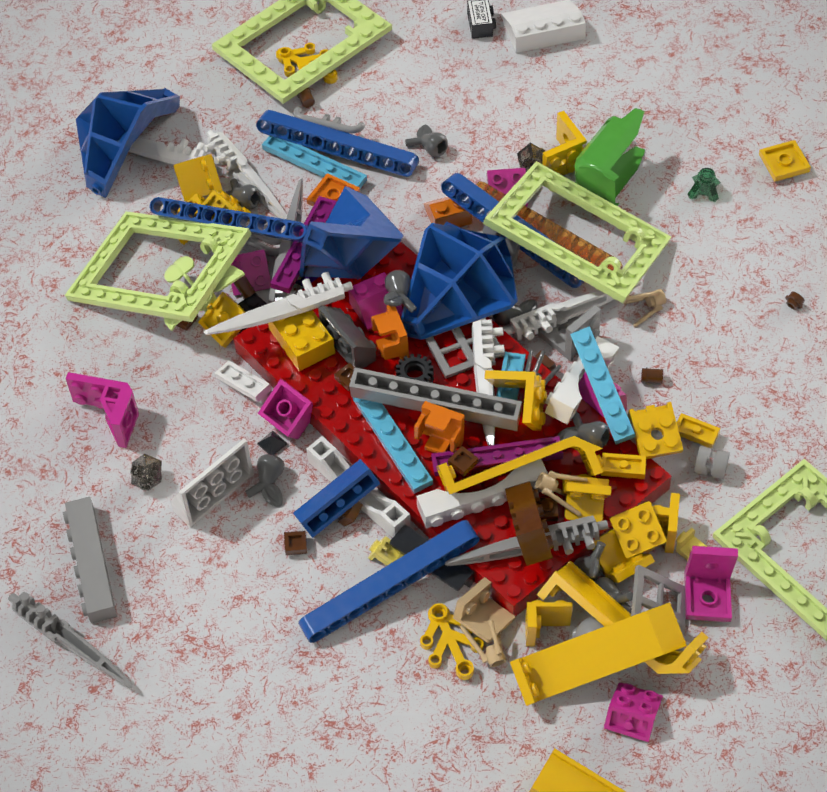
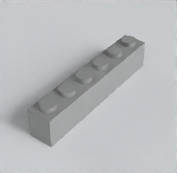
(90, 560)

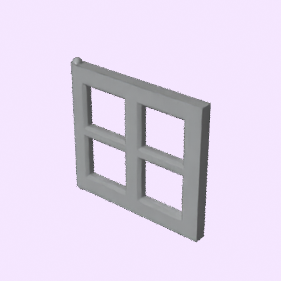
(464, 345)
(663, 582)

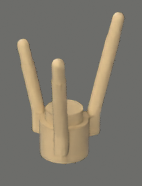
(653, 299)
(549, 485)
(494, 653)

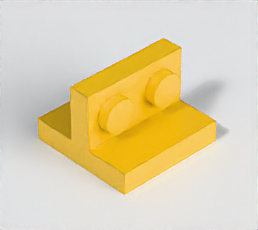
(669, 520)

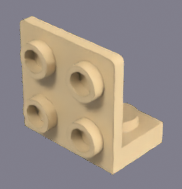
(476, 610)

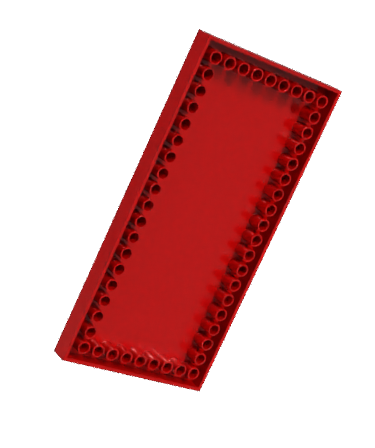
(345, 427)

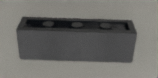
(454, 576)

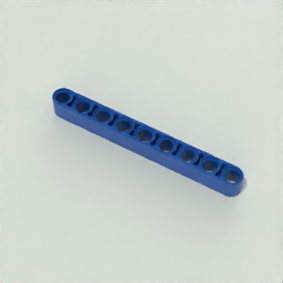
(337, 143)
(480, 203)
(223, 215)
(388, 581)

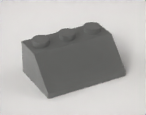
(347, 338)

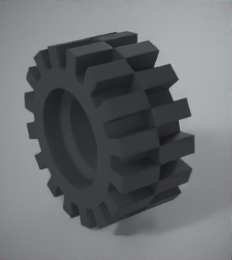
(416, 363)

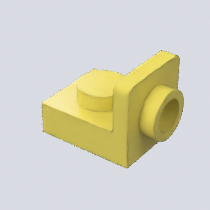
(686, 541)
(384, 552)

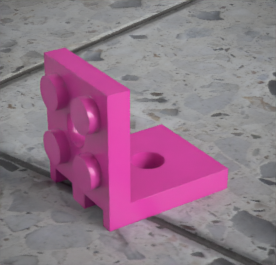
(709, 573)

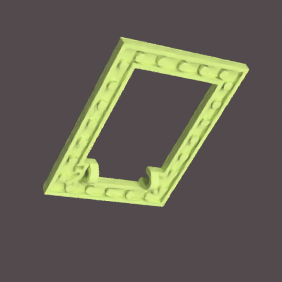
(366, 30)
(615, 283)
(181, 302)
(745, 526)

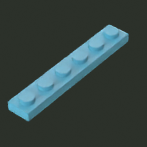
(312, 161)
(603, 385)
(395, 444)

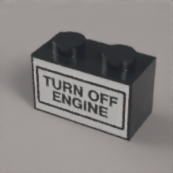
(480, 18)

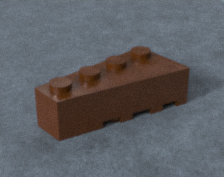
(528, 523)

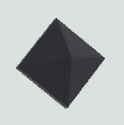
(272, 443)

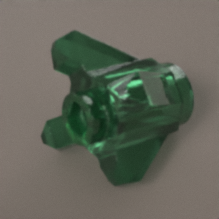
(705, 184)

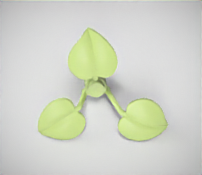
(186, 264)

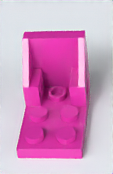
(113, 397)

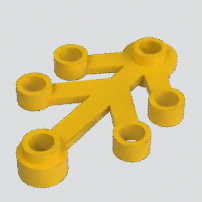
(286, 55)
(448, 637)

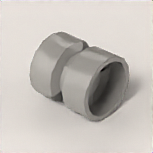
(719, 462)

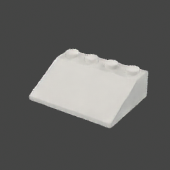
(544, 25)
(213, 484)

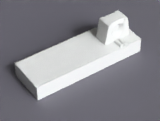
(243, 381)

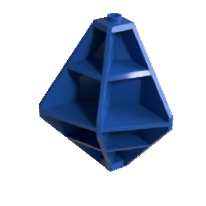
(111, 127)
(350, 240)
(458, 280)

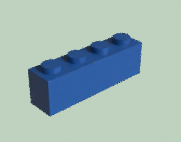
(336, 498)

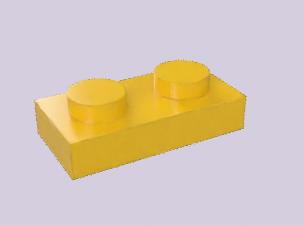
(697, 430)
(623, 465)

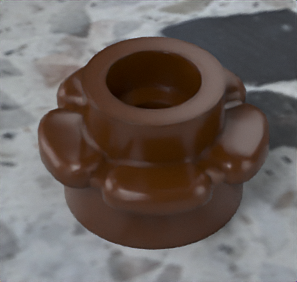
(794, 300)

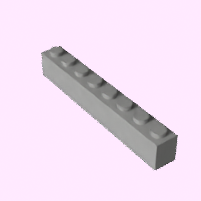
(413, 393)

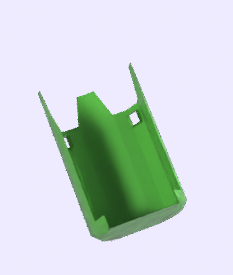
(601, 163)

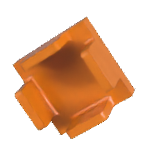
(330, 188)
(397, 342)
(442, 426)

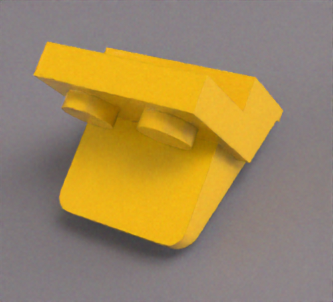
(586, 497)

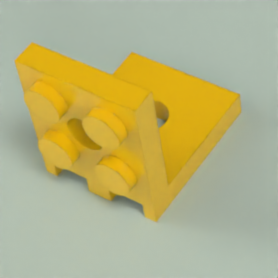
(563, 157)
(534, 393)
(660, 419)

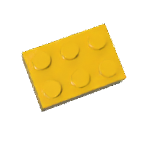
(303, 339)

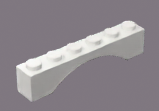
(566, 395)
(441, 507)
(380, 509)

